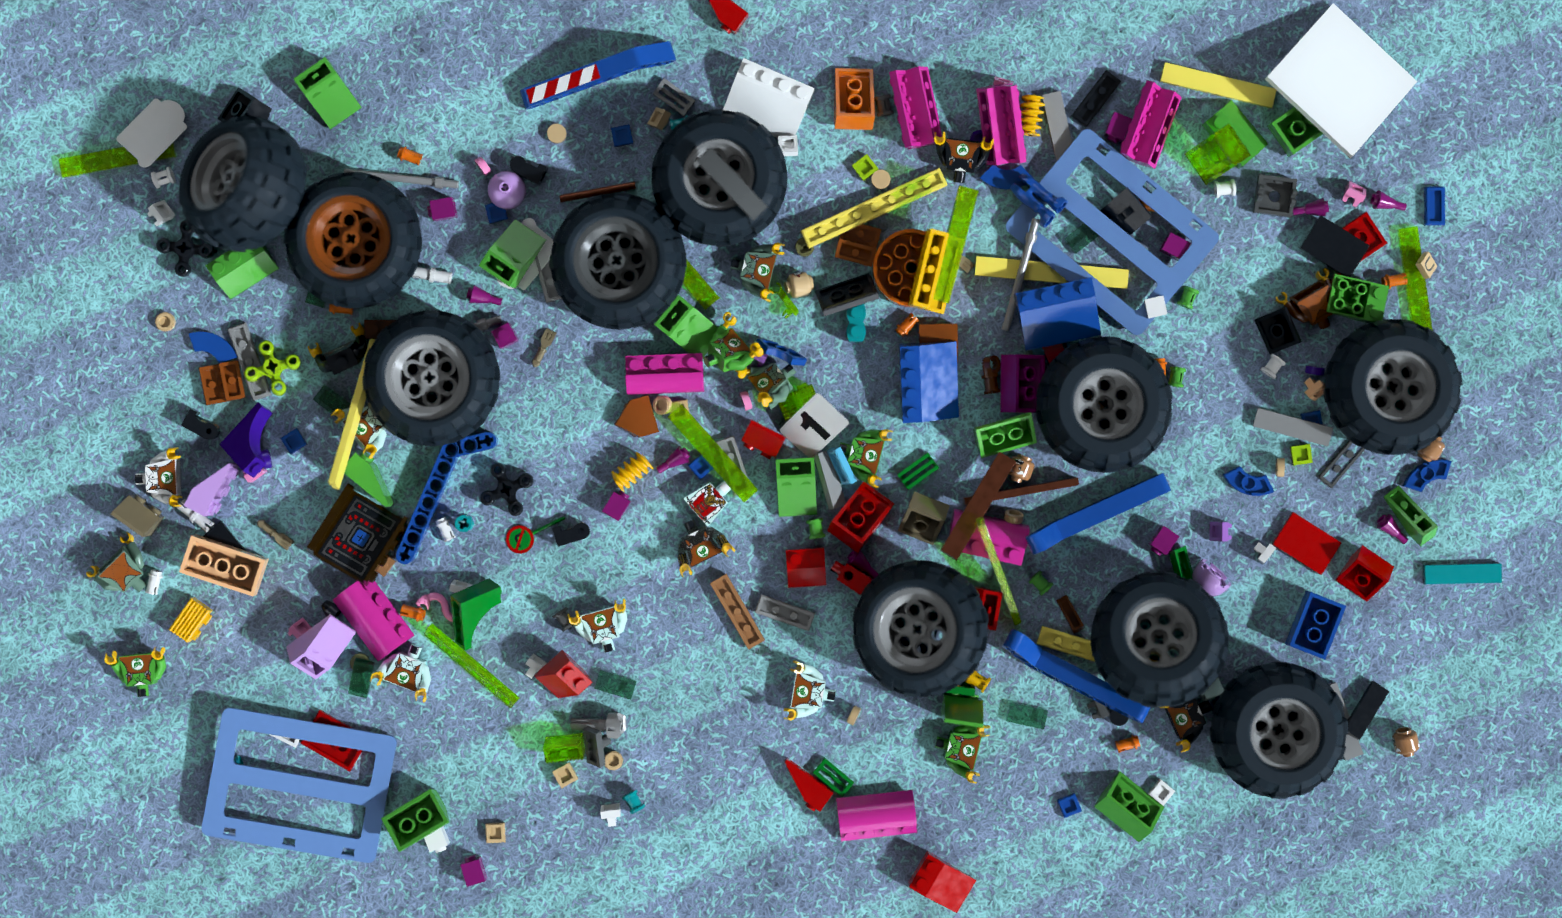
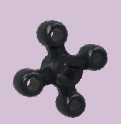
(184, 256)
(515, 485)

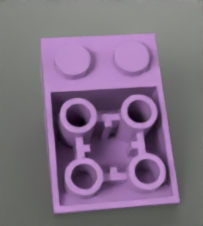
(207, 495)
(320, 646)

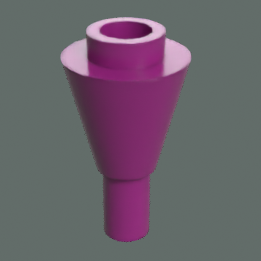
(1382, 201)
(1316, 208)
(478, 295)
(678, 457)
(1387, 524)
(860, 562)

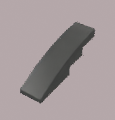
(731, 183)

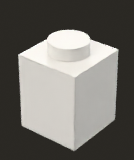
(437, 840)

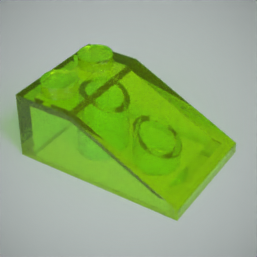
(1217, 154)

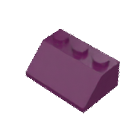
(1020, 382)

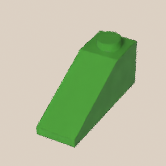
(1411, 516)

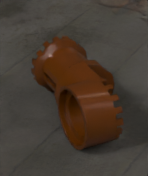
(990, 375)

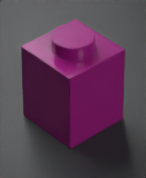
(1117, 127)
(442, 209)
(1174, 246)
(505, 335)
(617, 505)
(1163, 541)
(473, 870)

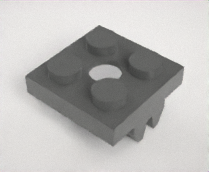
(1284, 186)

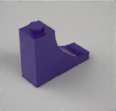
(244, 440)

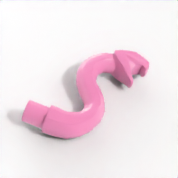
(427, 598)

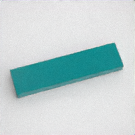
(1462, 573)

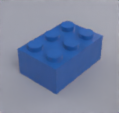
(1315, 624)

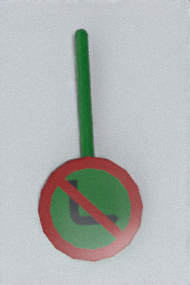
(521, 538)

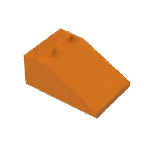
(854, 99)

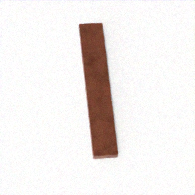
(1032, 489)
(977, 505)

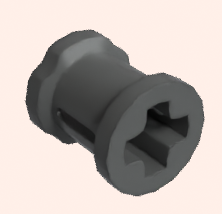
(883, 105)
(563, 619)

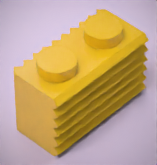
(191, 619)

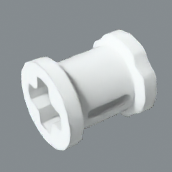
(156, 177)
(1224, 188)
(1273, 366)

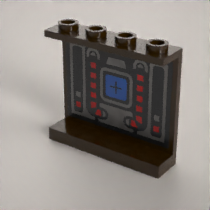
(357, 536)

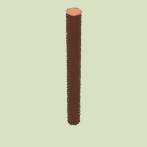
(597, 191)

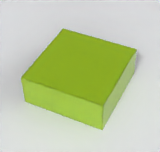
(865, 167)
(1301, 454)

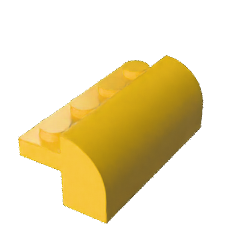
(928, 272)

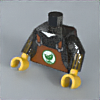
(700, 546)

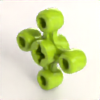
(279, 365)

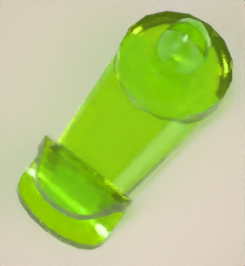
(790, 306)

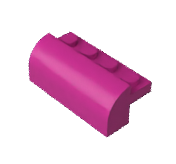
(915, 106)
(1002, 122)
(1150, 125)
(664, 373)
(1006, 537)
(373, 618)
(876, 815)

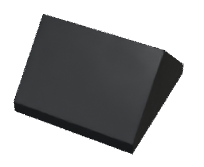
(1278, 330)

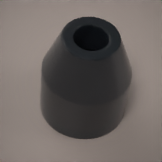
(330, 608)

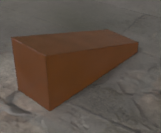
(1070, 614)

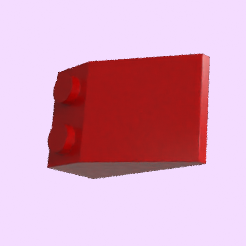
(860, 517)
(941, 882)

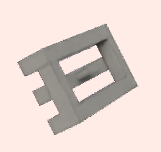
(677, 90)

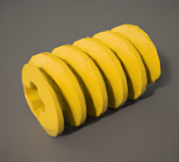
(1030, 114)
(631, 470)

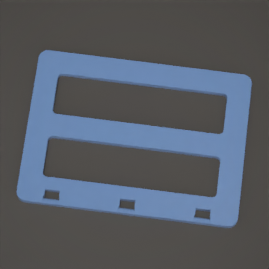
(1160, 201)
(308, 841)

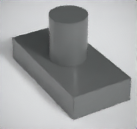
(594, 745)

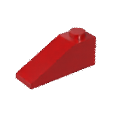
(729, 15)
(811, 789)

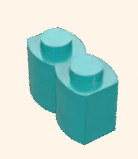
(856, 329)

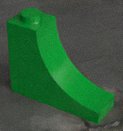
(470, 606)

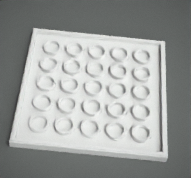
(1341, 80)

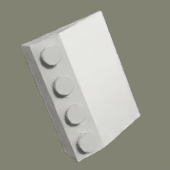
(769, 98)

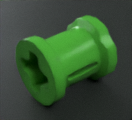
(1187, 297)
(1176, 376)
(815, 528)
(1040, 582)

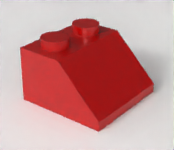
(763, 439)
(806, 567)
(1365, 573)
(563, 676)

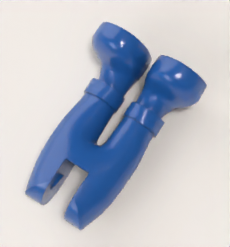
(1029, 200)

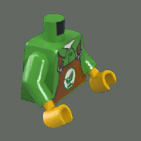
(729, 350)
(865, 454)
(138, 669)
(962, 749)

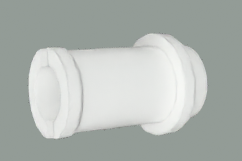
(445, 529)
(153, 582)

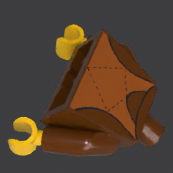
(1311, 303)

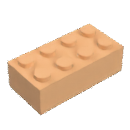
(223, 565)

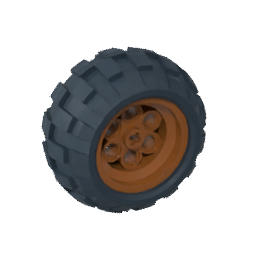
(379, 272)

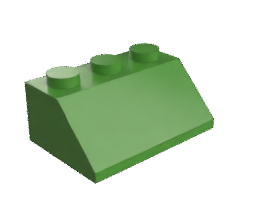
(1244, 129)
(241, 270)
(1005, 435)
(1129, 807)
(416, 819)

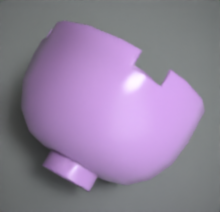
(509, 198)
(1210, 578)

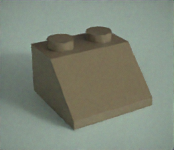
(138, 515)
(923, 518)

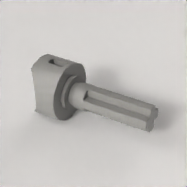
(613, 725)

